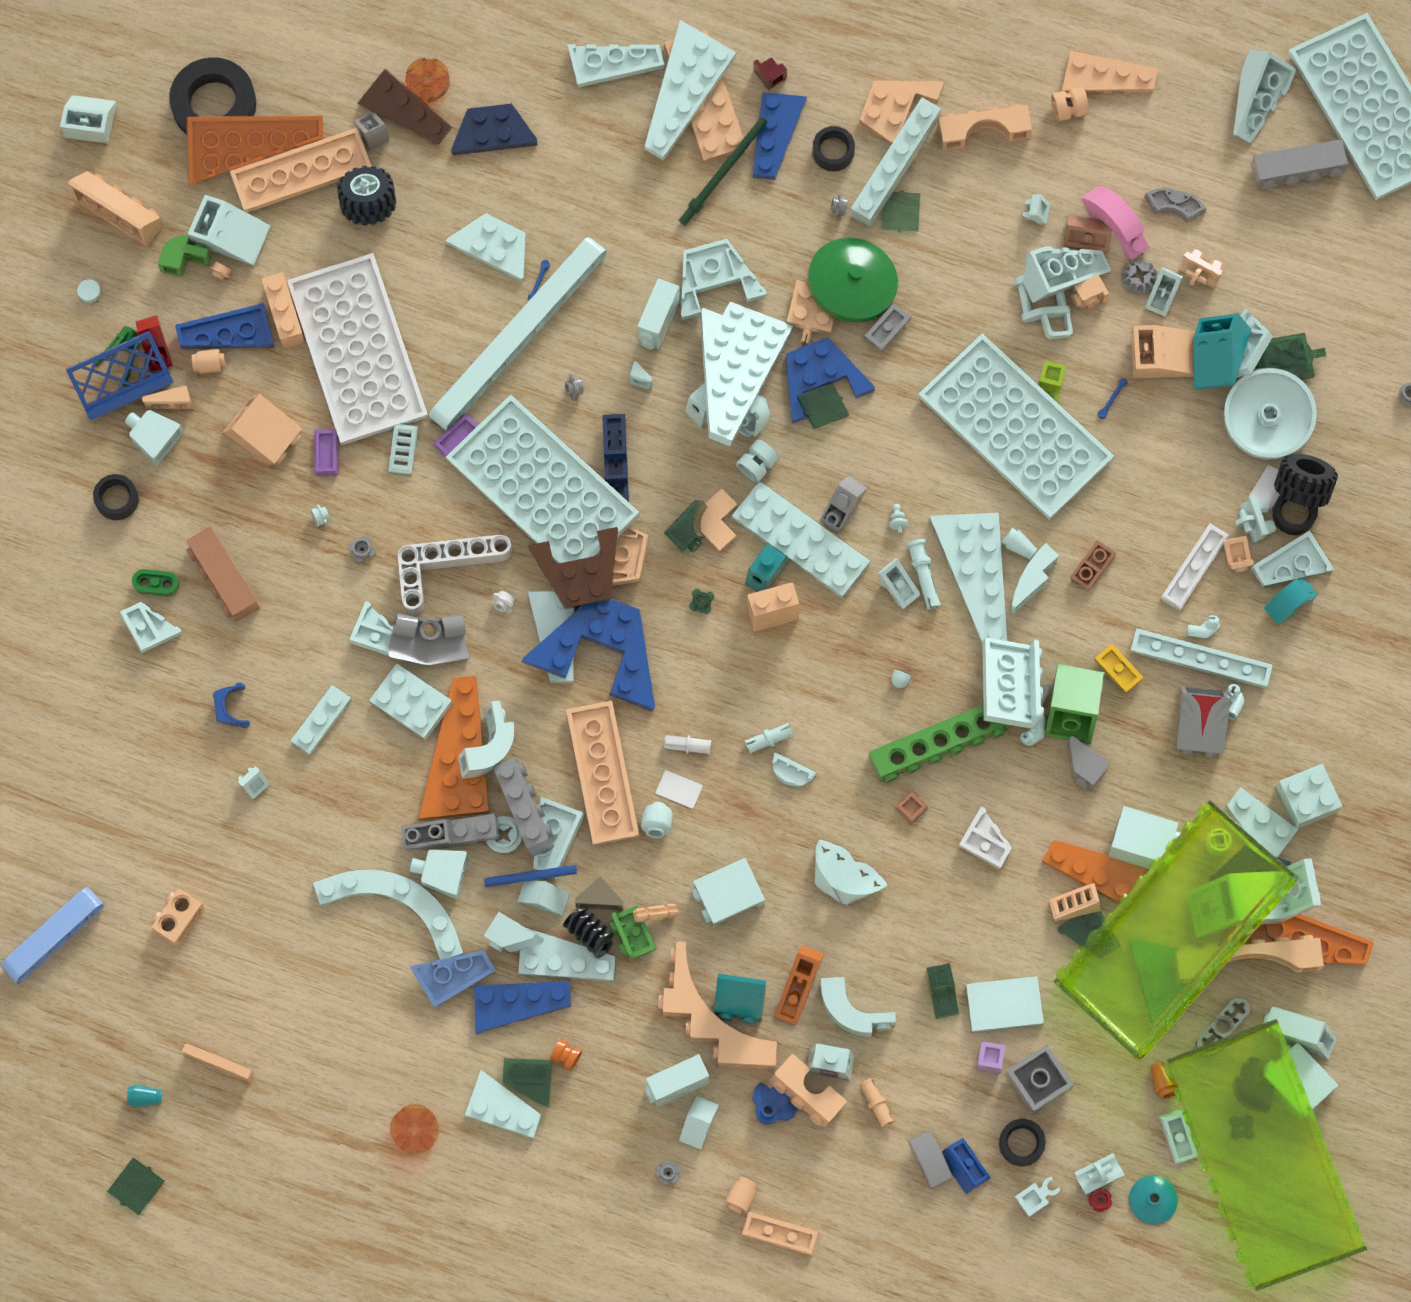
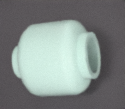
(657, 820)

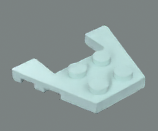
(711, 268)

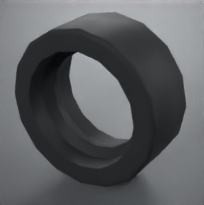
(833, 164)
(103, 485)
(1287, 527)
(1025, 1124)

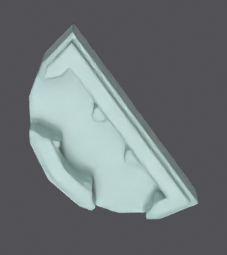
(790, 772)

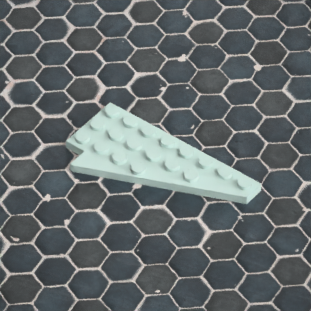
(736, 362)

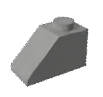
(1085, 764)

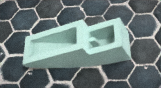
(1034, 576)

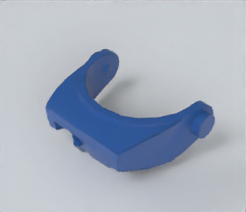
(219, 702)

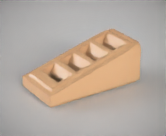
(170, 399)
(1077, 910)

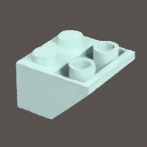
(88, 119)

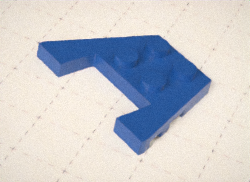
(817, 366)

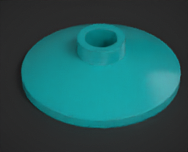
(1145, 1209)

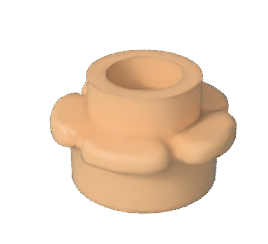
(220, 271)

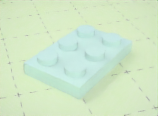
(411, 701)

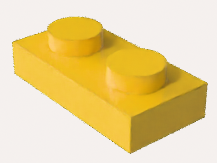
(1118, 668)

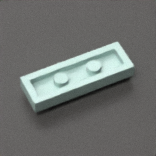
(321, 720)

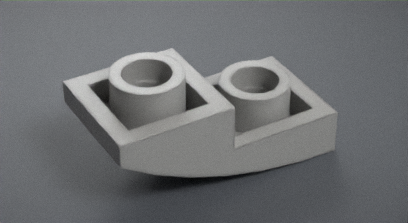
(930, 1159)

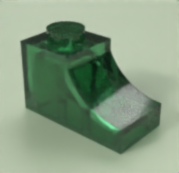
(686, 529)
(942, 991)

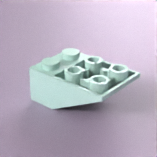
(228, 230)

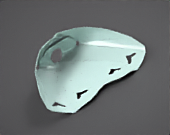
(843, 877)

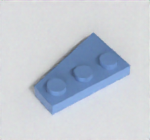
(452, 975)

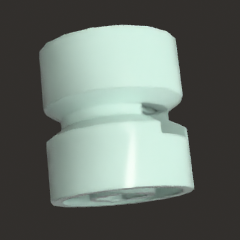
(758, 453)

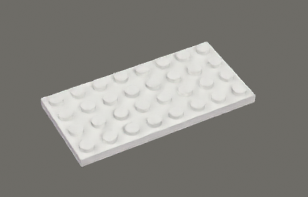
(357, 349)

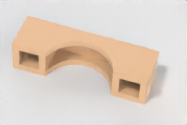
(1011, 122)

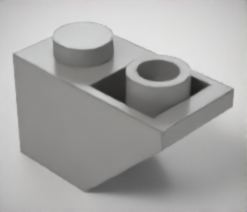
(843, 503)

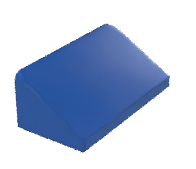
(965, 1166)

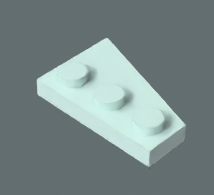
(1261, 822)
(565, 825)
(501, 1108)

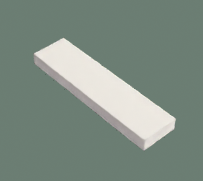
(1194, 567)

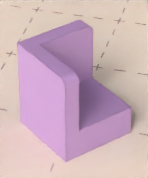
(990, 1057)

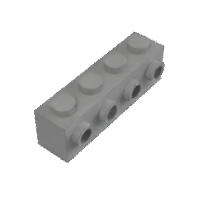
(1299, 164)
(523, 806)

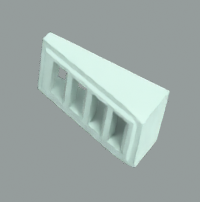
(412, 431)

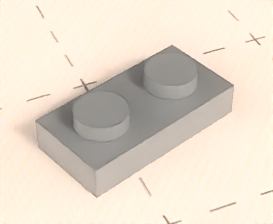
(887, 327)

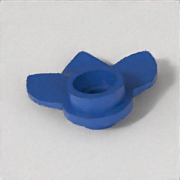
(775, 1102)

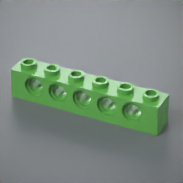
(881, 757)

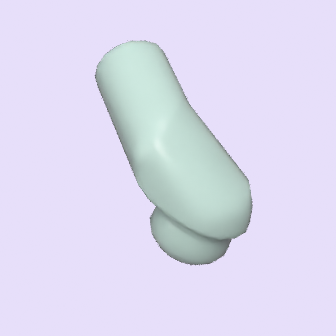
(1034, 735)

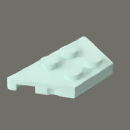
(493, 244)
(1256, 344)

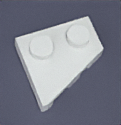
(985, 840)

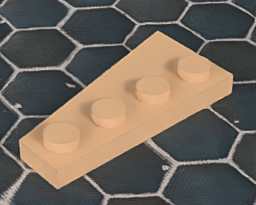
(1107, 75)

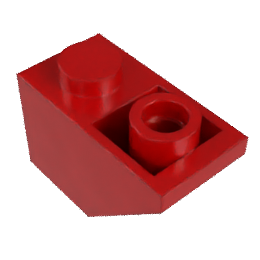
(153, 325)

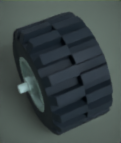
(366, 195)

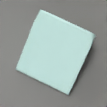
(640, 377)

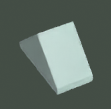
(1164, 292)
(543, 897)
(698, 1122)

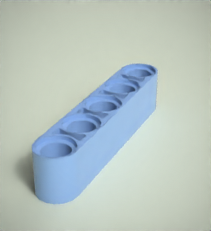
(52, 935)

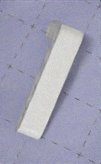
(444, 560)

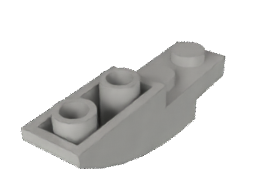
(450, 834)

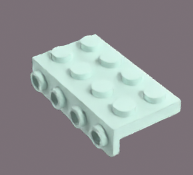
(1012, 682)

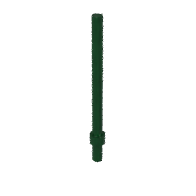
(695, 205)

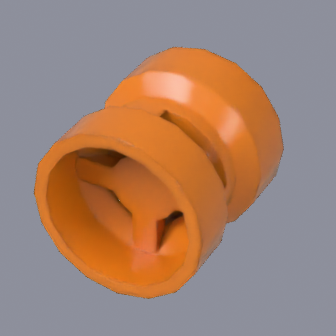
(564, 1054)

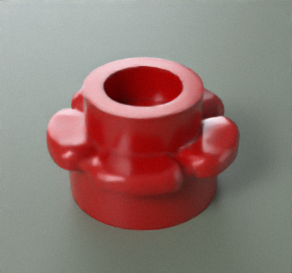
(1100, 1206)

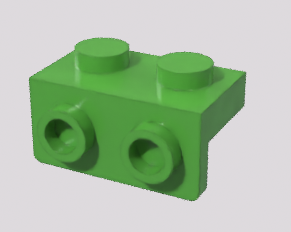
(634, 936)

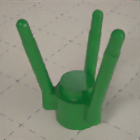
(125, 334)

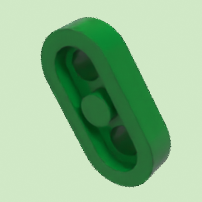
(156, 582)

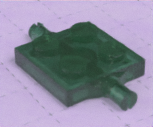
(1291, 355)

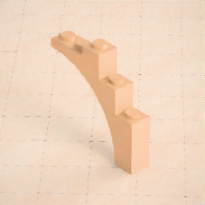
(684, 1001)

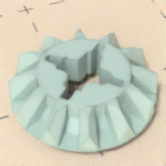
(502, 846)

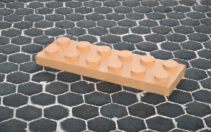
(715, 122)
(299, 170)
(602, 773)

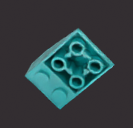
(1219, 350)

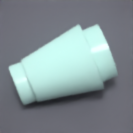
(1019, 543)

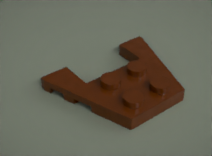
(580, 580)

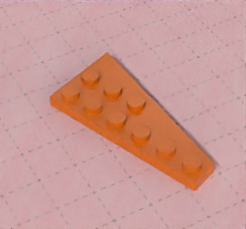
(232, 142)
(446, 791)
(1336, 944)

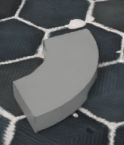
(1175, 202)

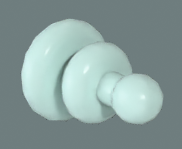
(898, 519)

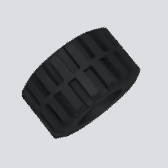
(1305, 480)

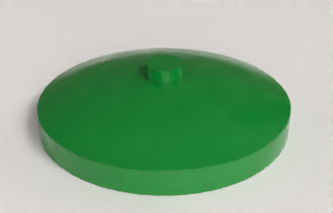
(852, 280)

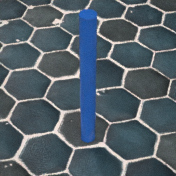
(530, 876)

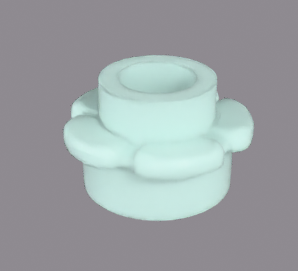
(320, 515)

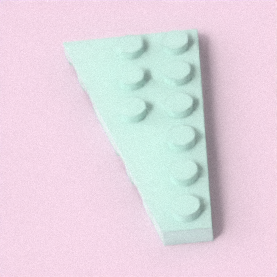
(690, 77)
(975, 561)

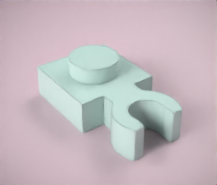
(1034, 1198)

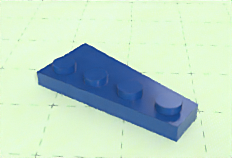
(782, 115)

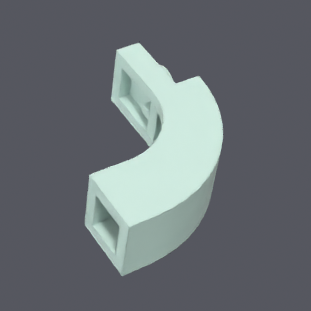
(481, 760)
(845, 1015)

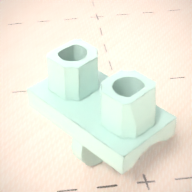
(1253, 521)
(1099, 1174)

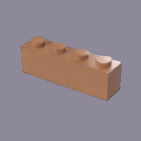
(222, 574)

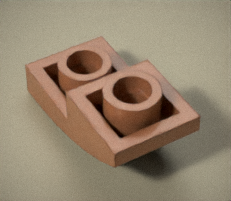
(1093, 565)

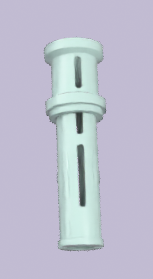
(921, 564)

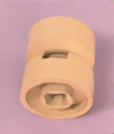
(1077, 101)

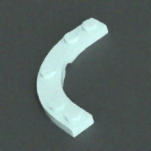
(399, 889)

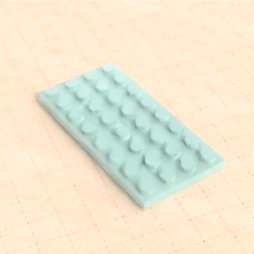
(1362, 99)
(1016, 426)
(540, 482)

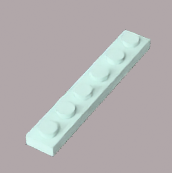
(1201, 658)

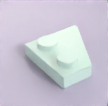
(147, 627)

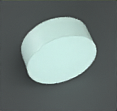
(89, 291)

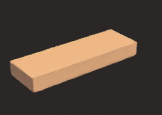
(218, 1062)
(780, 1233)

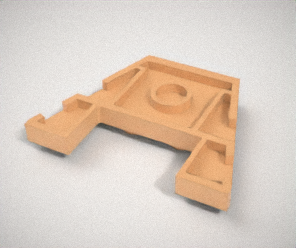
(891, 103)
(630, 556)

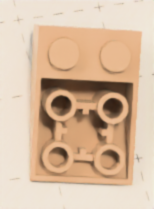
(1162, 352)

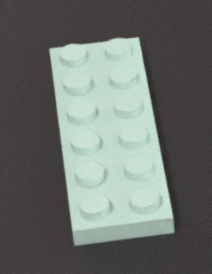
(801, 539)

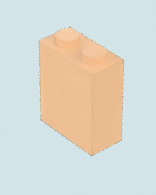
(773, 607)

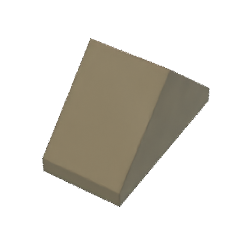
(599, 896)

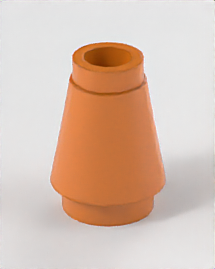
(1163, 1086)

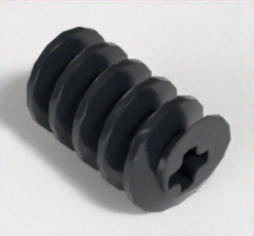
(588, 932)

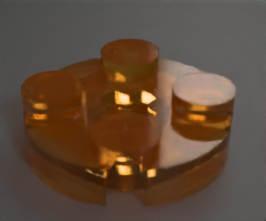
(427, 67)
(405, 1118)

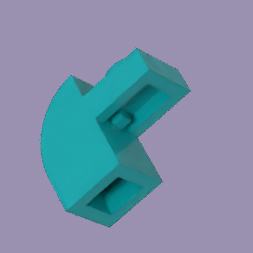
(1290, 600)

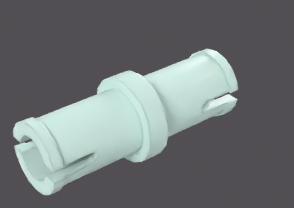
(769, 738)

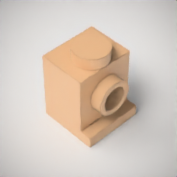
(1089, 293)

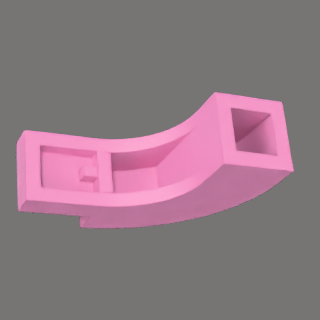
(1121, 219)

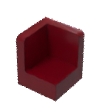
(770, 72)

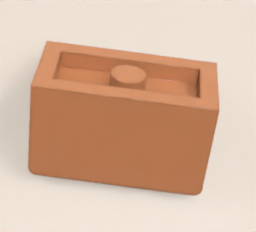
(1087, 233)

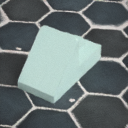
(898, 583)

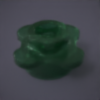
(704, 607)

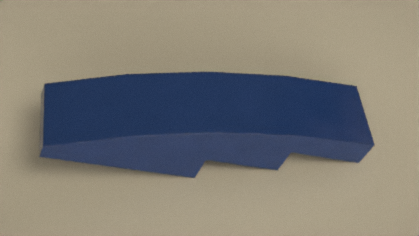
(615, 453)

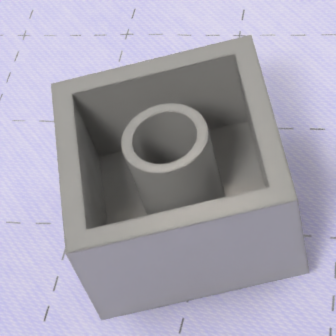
(1039, 1080)

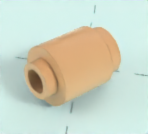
(208, 361)
(741, 1195)

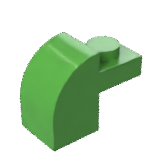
(178, 252)

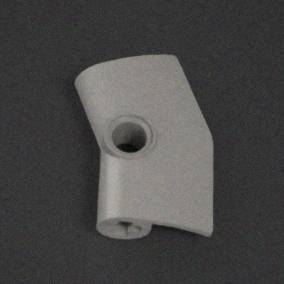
(412, 645)

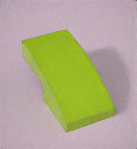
(1052, 378)

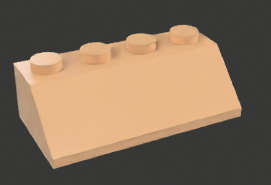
(116, 207)

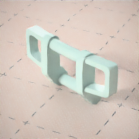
(1044, 313)

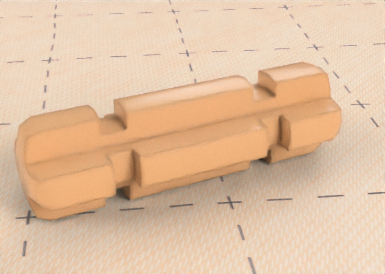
(655, 913)

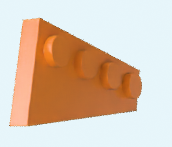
(1111, 876)

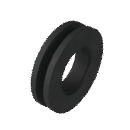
(210, 71)

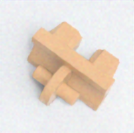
(1199, 270)

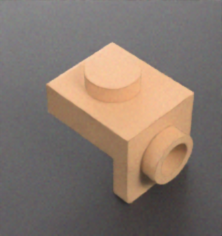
(1237, 553)

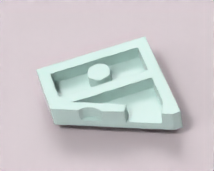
(372, 631)

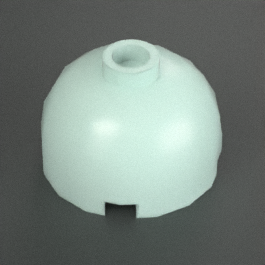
(756, 418)

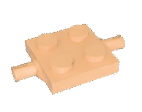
(806, 314)

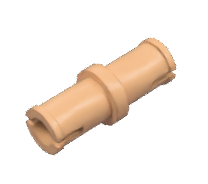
(877, 1103)

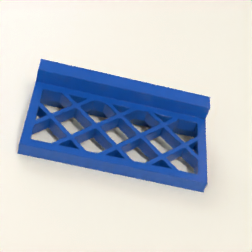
(128, 393)

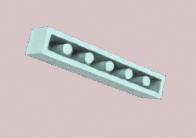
(895, 162)

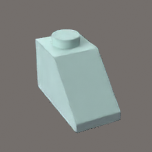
(510, 935)

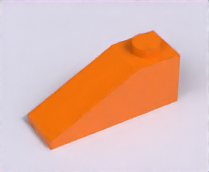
(799, 984)

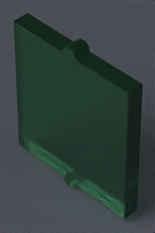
(901, 212)
(823, 405)
(136, 1186)

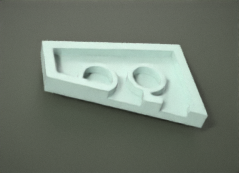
(1293, 561)

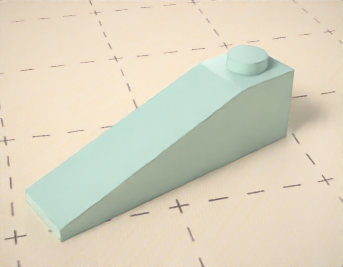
(1261, 85)
(1057, 270)

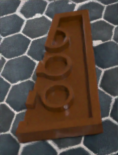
(401, 105)

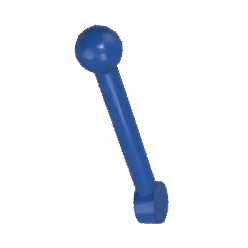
(544, 266)
(1103, 412)

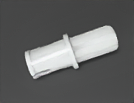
(687, 744)

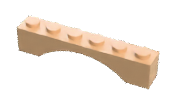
(1298, 955)

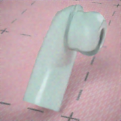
(1206, 629)
(1236, 701)

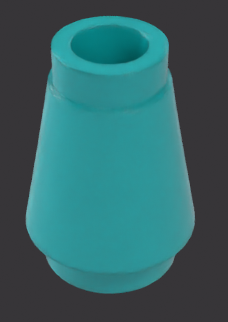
(143, 1096)

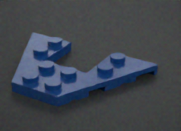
(608, 625)

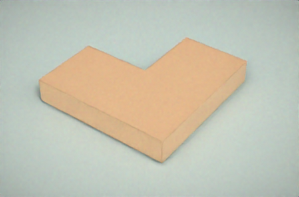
(712, 526)

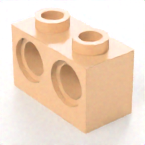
(183, 920)

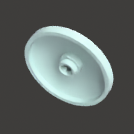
(1270, 413)

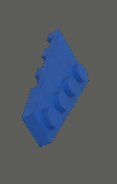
(232, 329)
(517, 1002)

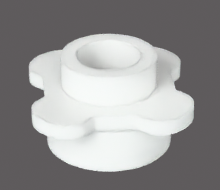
(503, 602)

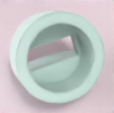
(900, 679)

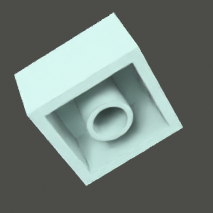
(1308, 796)

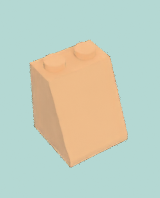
(263, 430)

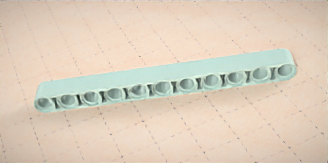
(517, 333)

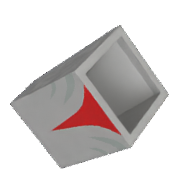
(1202, 720)

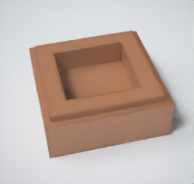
(911, 807)

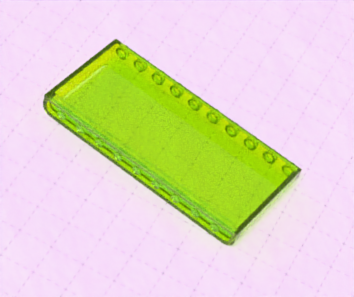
(1175, 929)
(1265, 1155)

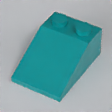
(739, 998)

